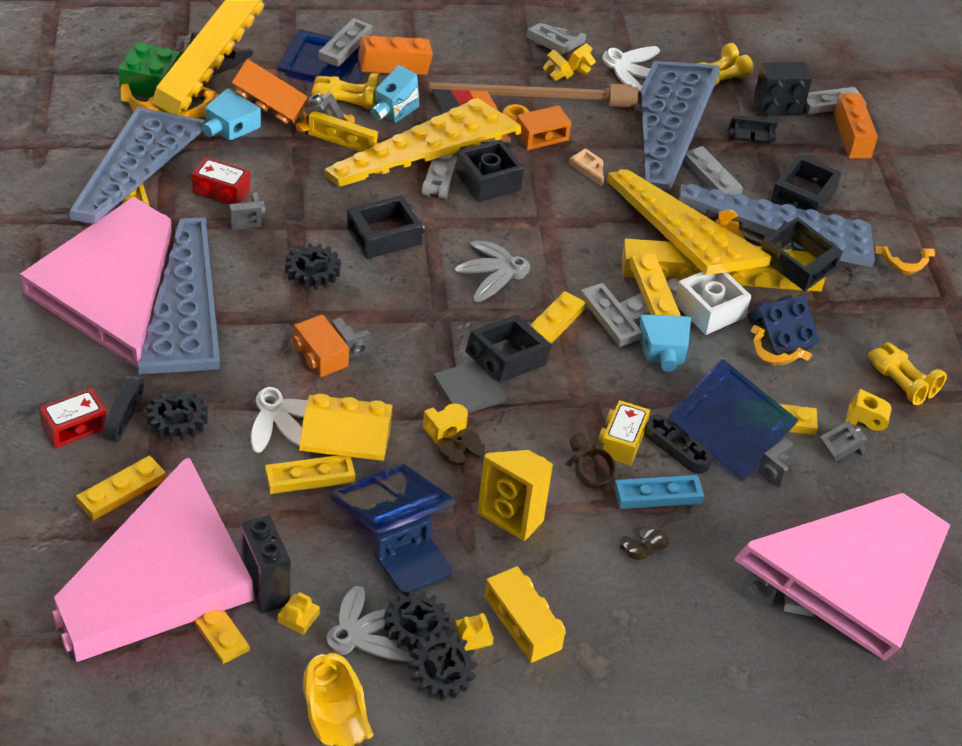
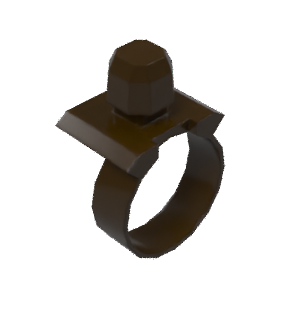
(580, 445)

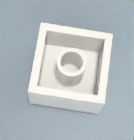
(712, 300)

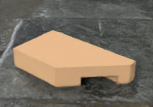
(588, 165)

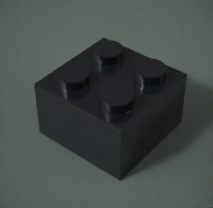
(782, 88)
(489, 170)

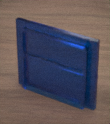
(303, 63)
(733, 419)
(391, 498)

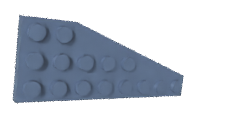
(672, 108)
(765, 217)

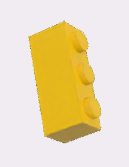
(524, 614)

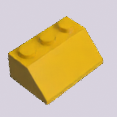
(346, 427)
(515, 491)

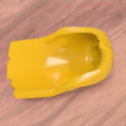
(335, 701)

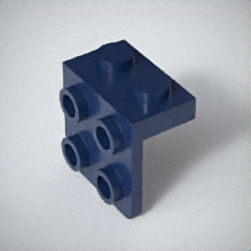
(786, 323)
(411, 556)

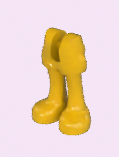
(731, 64)
(356, 94)
(894, 362)

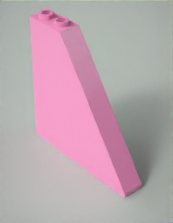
(107, 277)
(856, 567)
(154, 572)

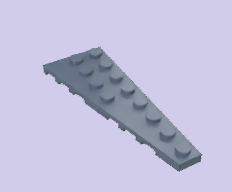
(137, 153)
(184, 317)

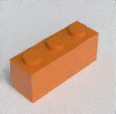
(386, 53)
(269, 92)
(855, 125)

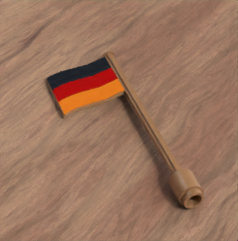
(454, 95)

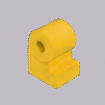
(869, 410)
(446, 422)

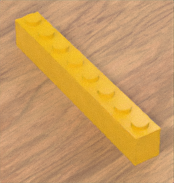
(205, 54)
(677, 265)

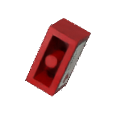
(220, 181)
(73, 418)

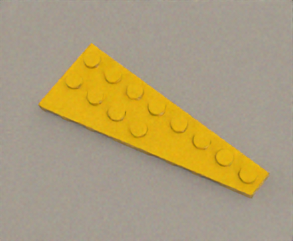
(695, 235)

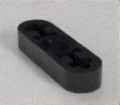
(123, 408)
(692, 456)

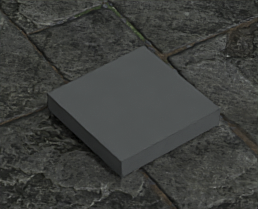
(469, 386)

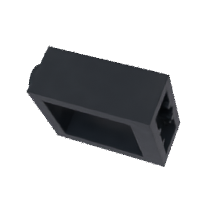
(808, 169)
(388, 241)
(824, 251)
(532, 346)
(266, 563)

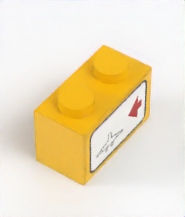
(624, 431)

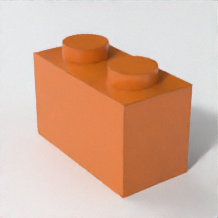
(543, 127)
(321, 346)

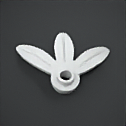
(625, 63)
(276, 413)

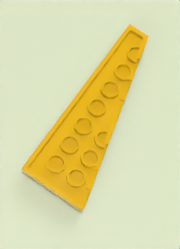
(430, 140)

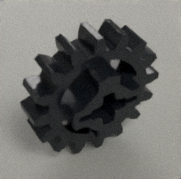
(312, 266)
(177, 414)
(414, 618)
(454, 668)

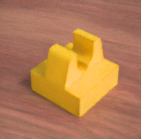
(582, 59)
(559, 65)
(299, 613)
(475, 631)

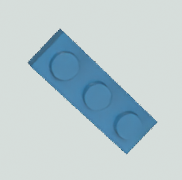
(658, 491)

